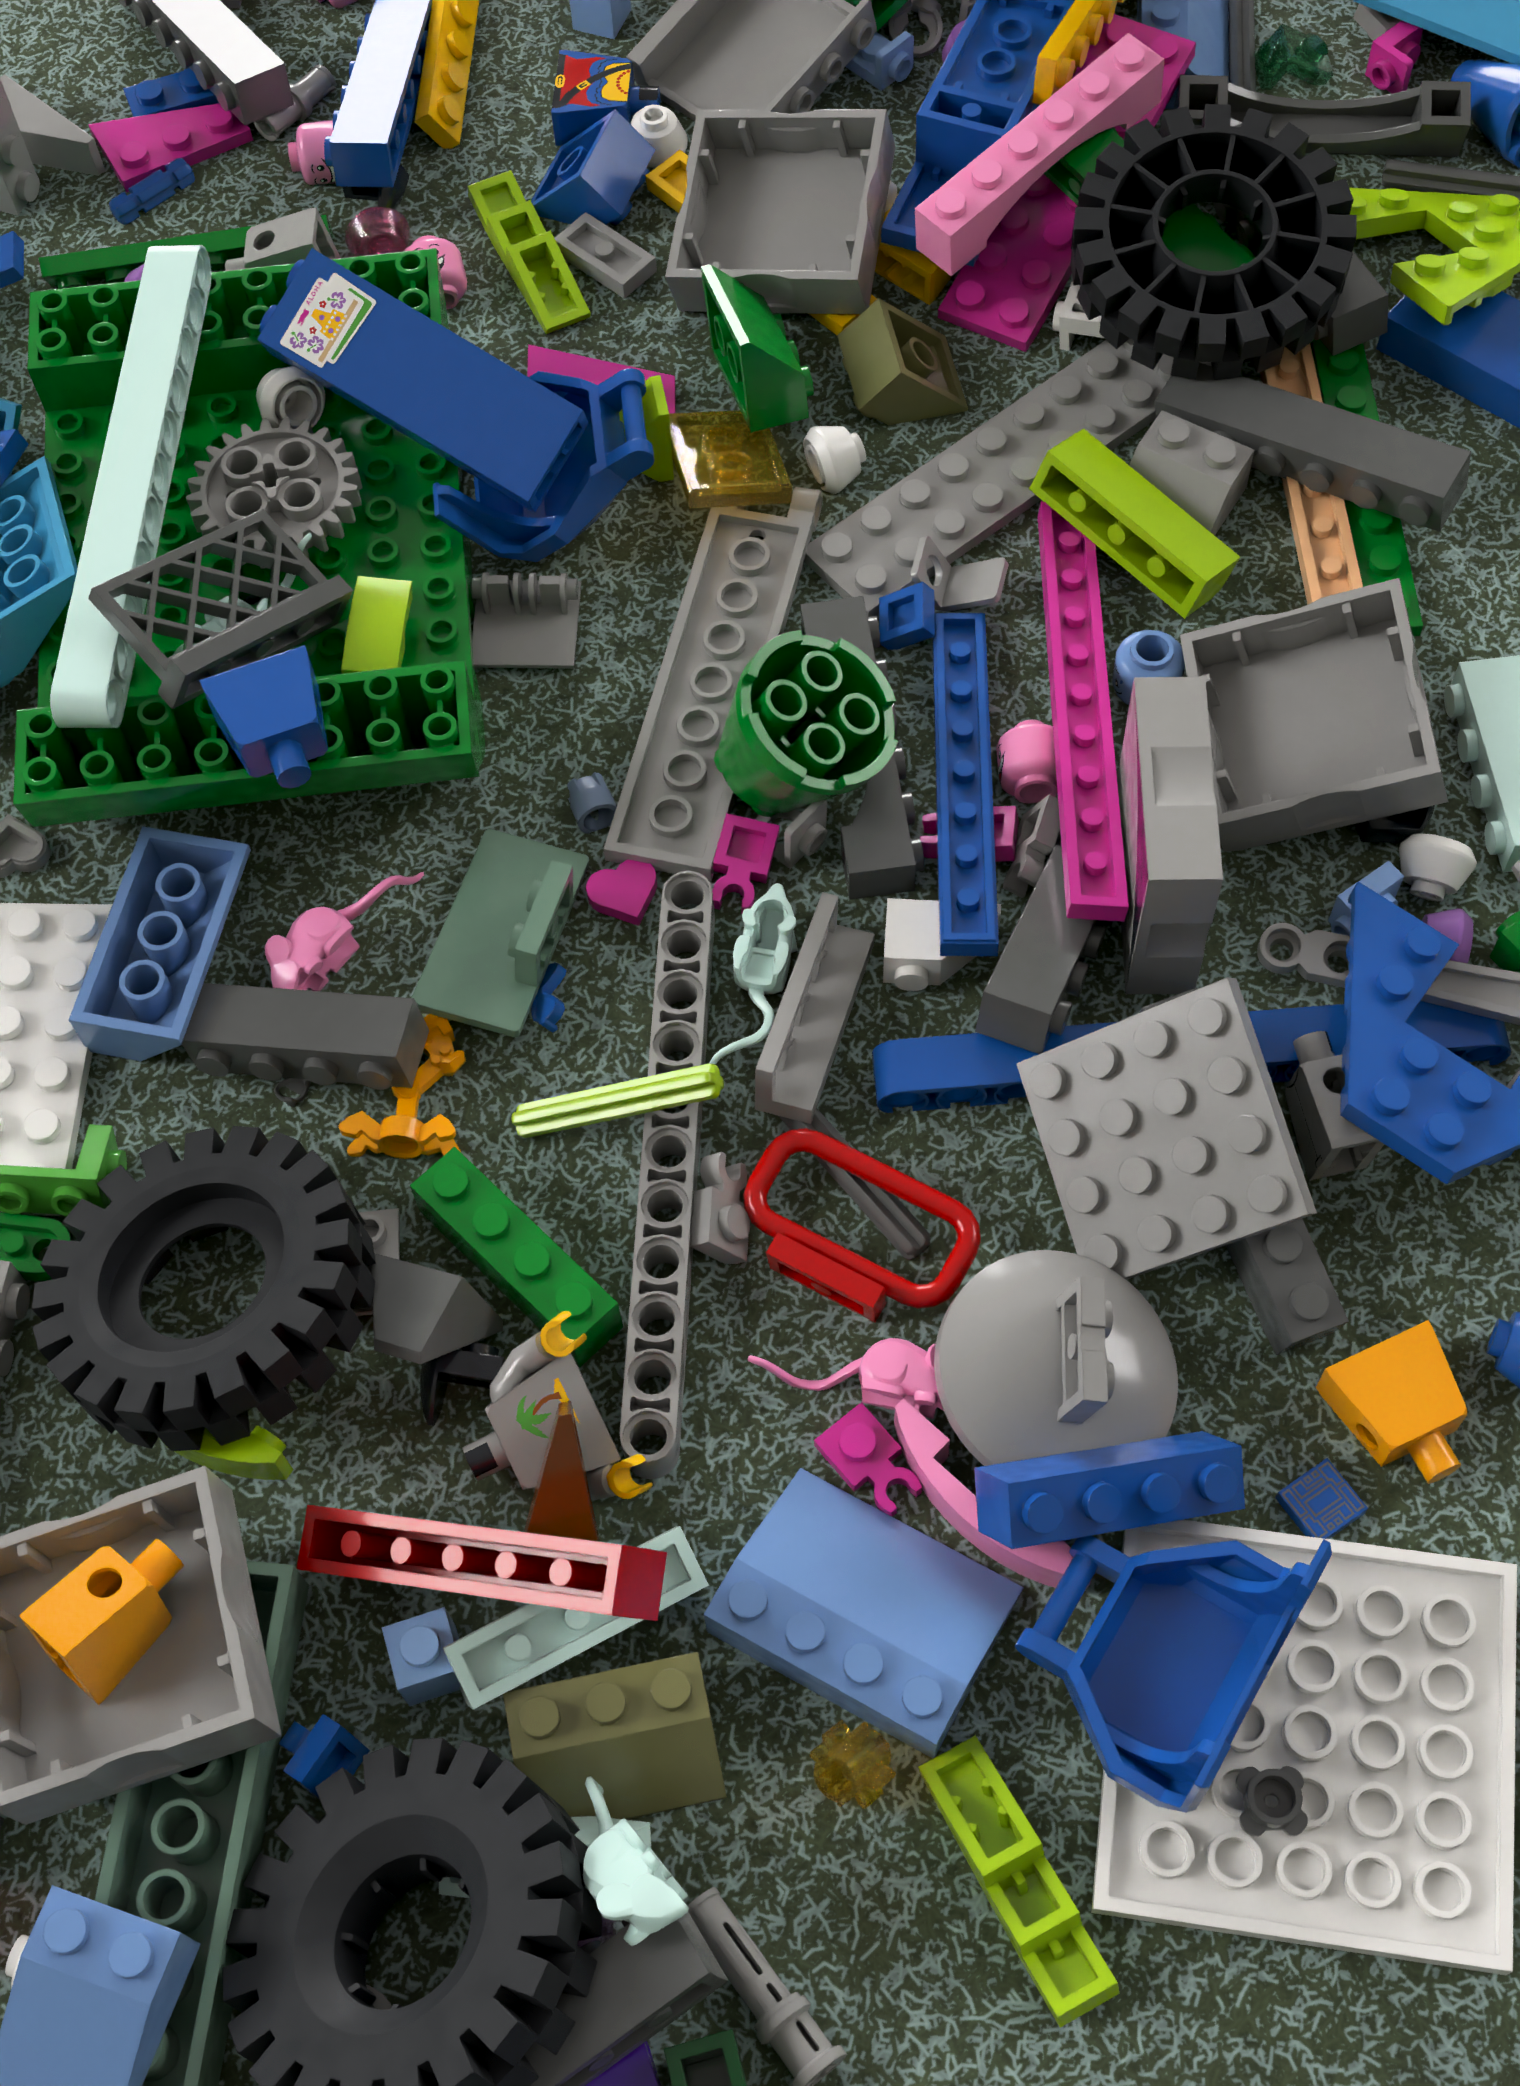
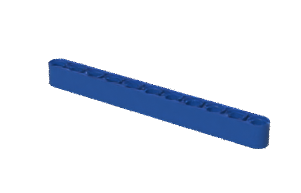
(984, 1070)

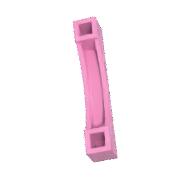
(965, 210)

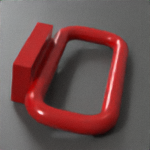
(836, 1270)

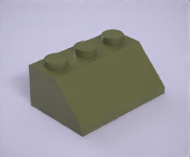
(630, 1728)

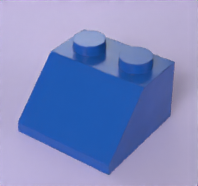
(595, 173)

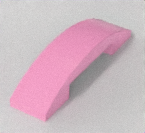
(924, 1452)

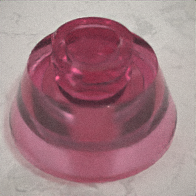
(377, 232)

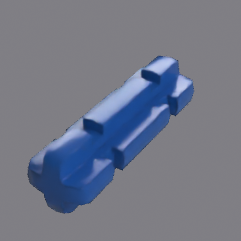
(151, 191)

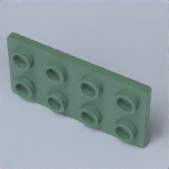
(501, 933)

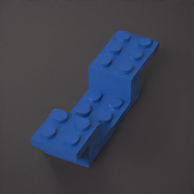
(974, 99)

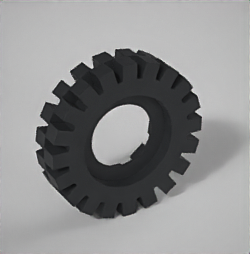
(179, 1387)

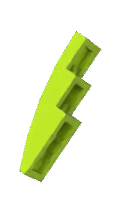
(528, 252)
(1019, 1881)

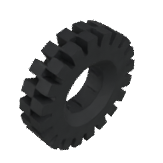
(1198, 312)
(413, 1823)

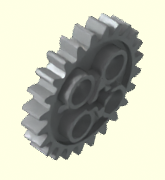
(289, 472)

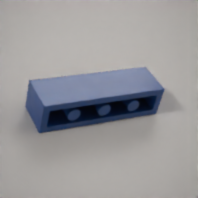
(1108, 1489)

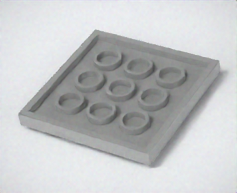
(1166, 1133)

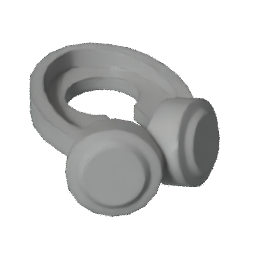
(928, 16)

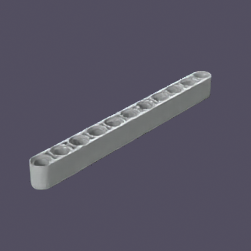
(668, 1186)

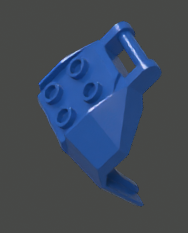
(583, 487)
(1170, 1655)

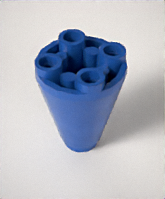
(1495, 103)

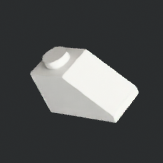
(913, 946)

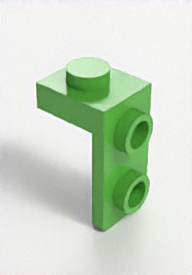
(60, 1189)

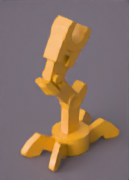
(403, 1133)

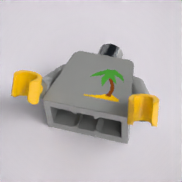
(523, 1412)

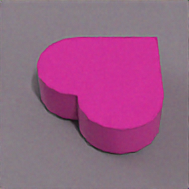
(623, 891)

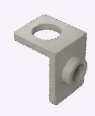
(959, 585)
(804, 833)

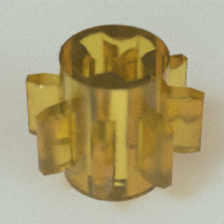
(852, 1764)

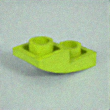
(377, 624)
(250, 1457)

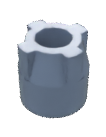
(589, 795)

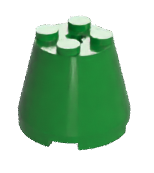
(805, 724)

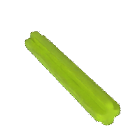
(618, 1100)

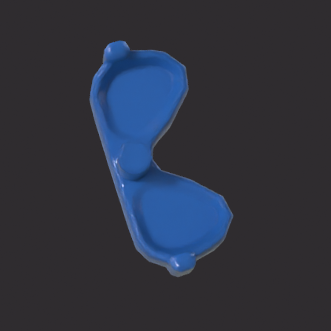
(547, 1008)

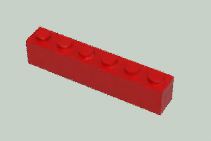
(484, 1562)

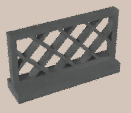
(257, 634)

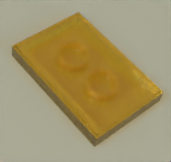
(725, 462)

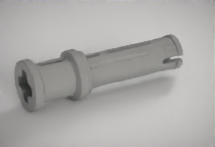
(780, 2015)

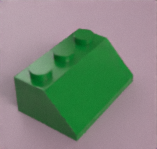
(754, 353)

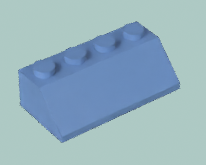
(1197, 21)
(157, 943)

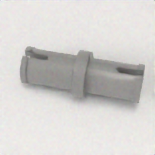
(305, 95)

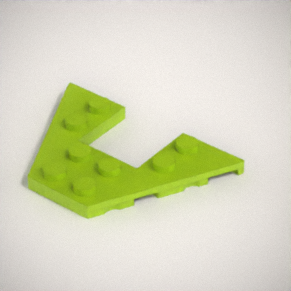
(1476, 227)

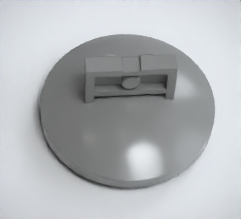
(1053, 1360)

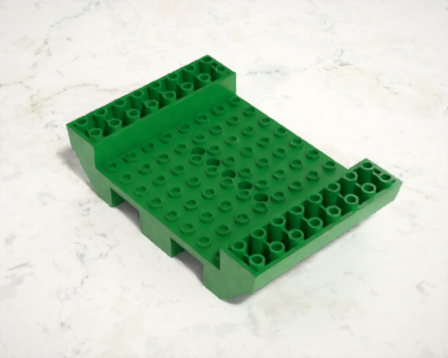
(378, 724)

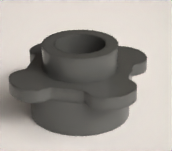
(1286, 1787)

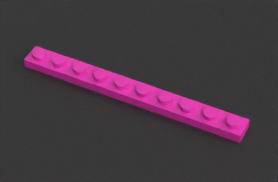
(1081, 723)

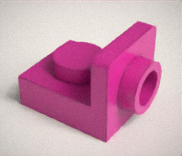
(1394, 56)

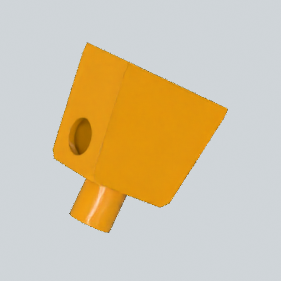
(1400, 1400)
(104, 1616)

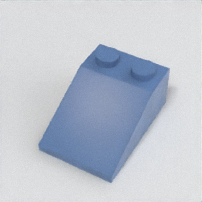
(91, 1995)

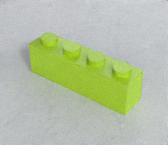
(1134, 522)

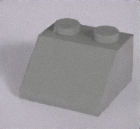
(1194, 468)

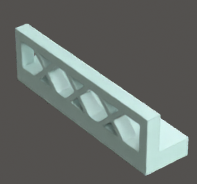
(545, 1636)

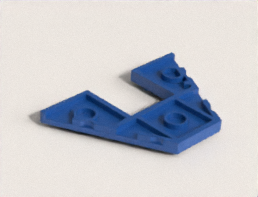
(1399, 1079)

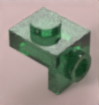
(1295, 54)

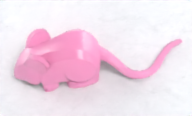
(320, 941)
(886, 1374)

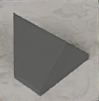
(426, 1311)

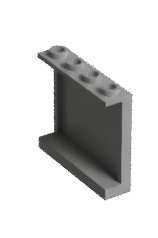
(750, 52)

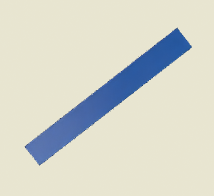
(964, 788)

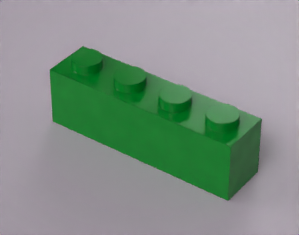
(515, 1253)

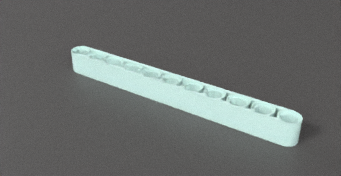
(132, 482)

